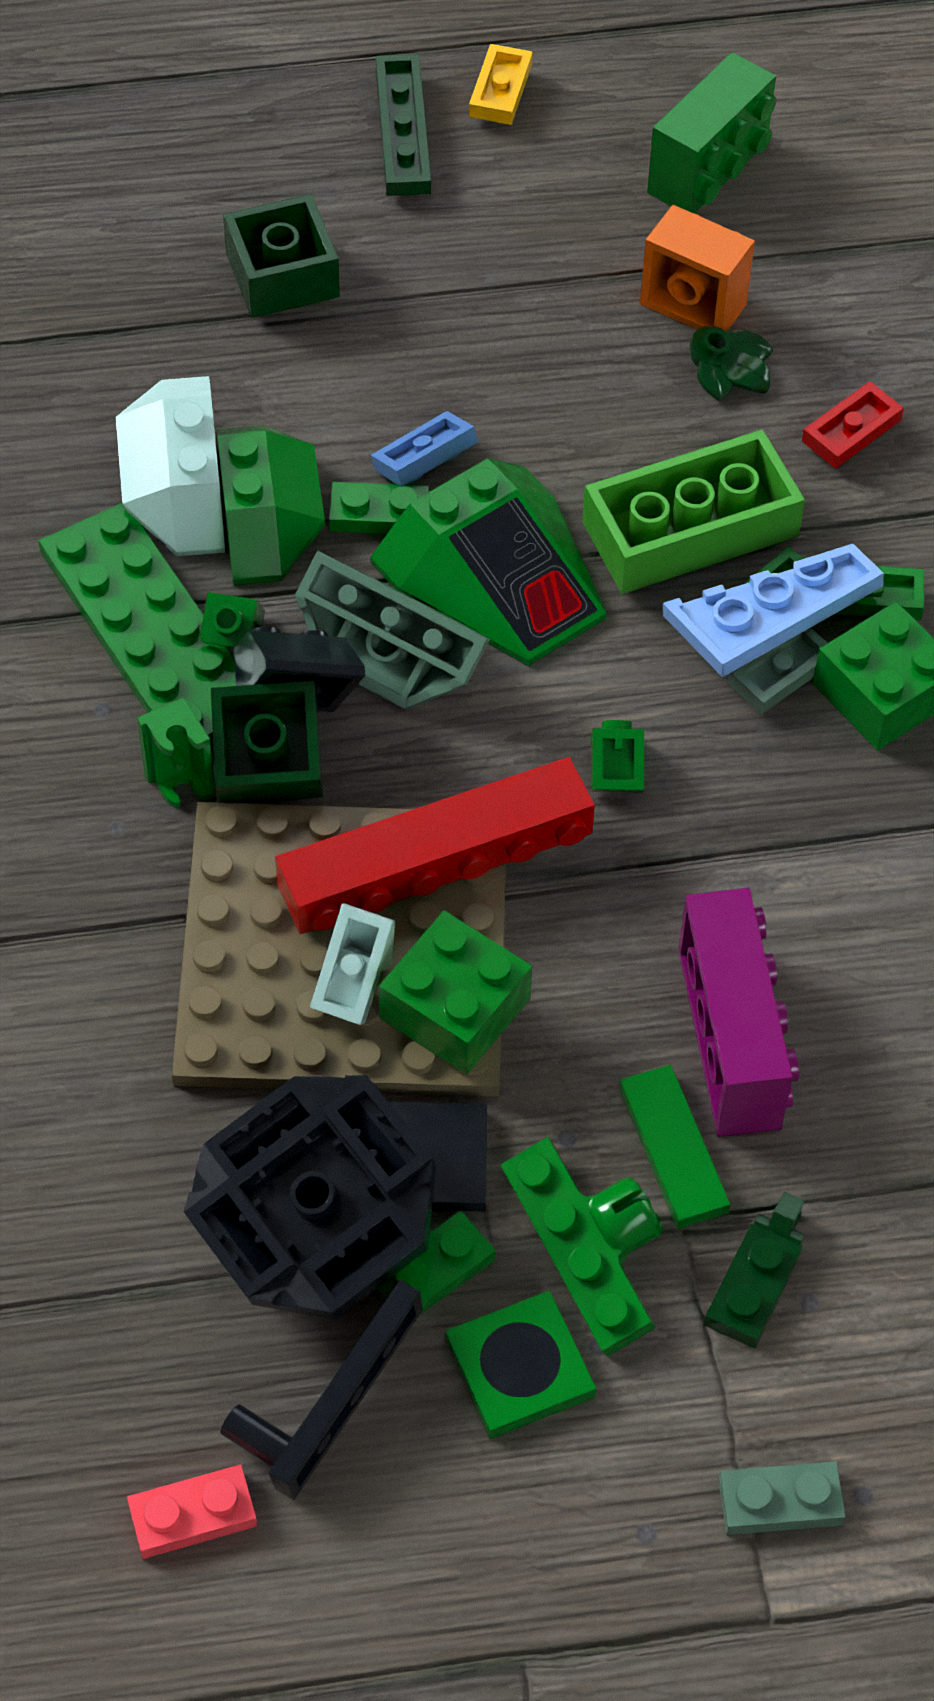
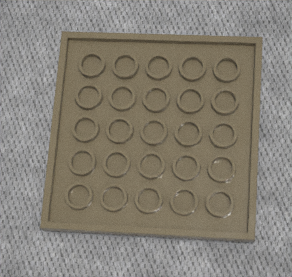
(254, 977)

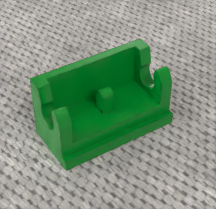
(176, 751)

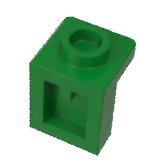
(229, 619)
(617, 757)

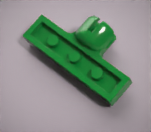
(588, 1240)

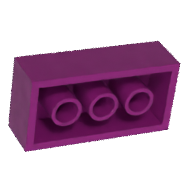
(736, 1012)

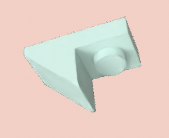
(353, 964)

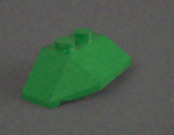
(268, 500)

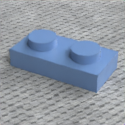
(424, 449)

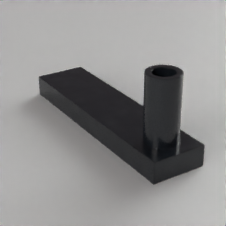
(298, 1456)

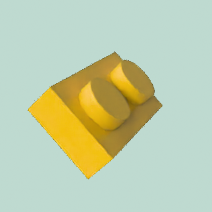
(500, 84)

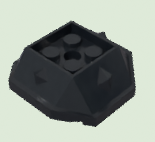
(305, 1141)

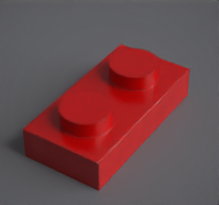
(852, 424)

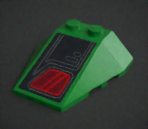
(494, 559)

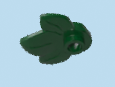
(733, 361)

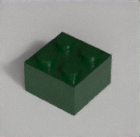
(281, 255)
(266, 742)

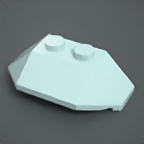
(173, 466)

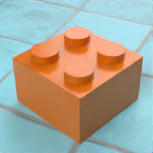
(696, 270)

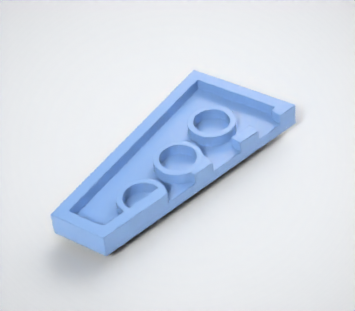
(773, 607)

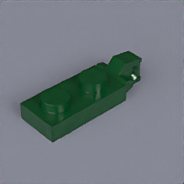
(758, 1274)

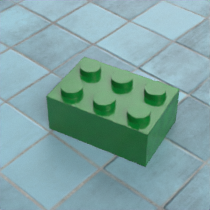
(711, 134)

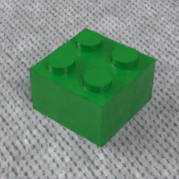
(880, 675)
(455, 992)

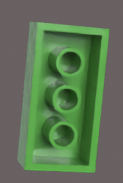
(692, 511)

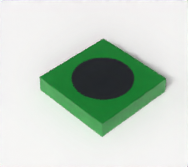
(520, 1364)

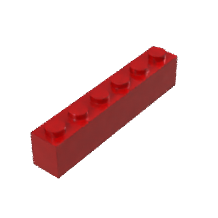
(435, 845)

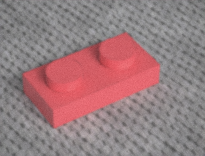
(192, 1511)

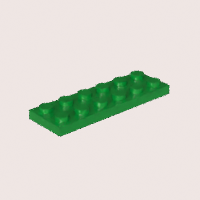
(139, 611)

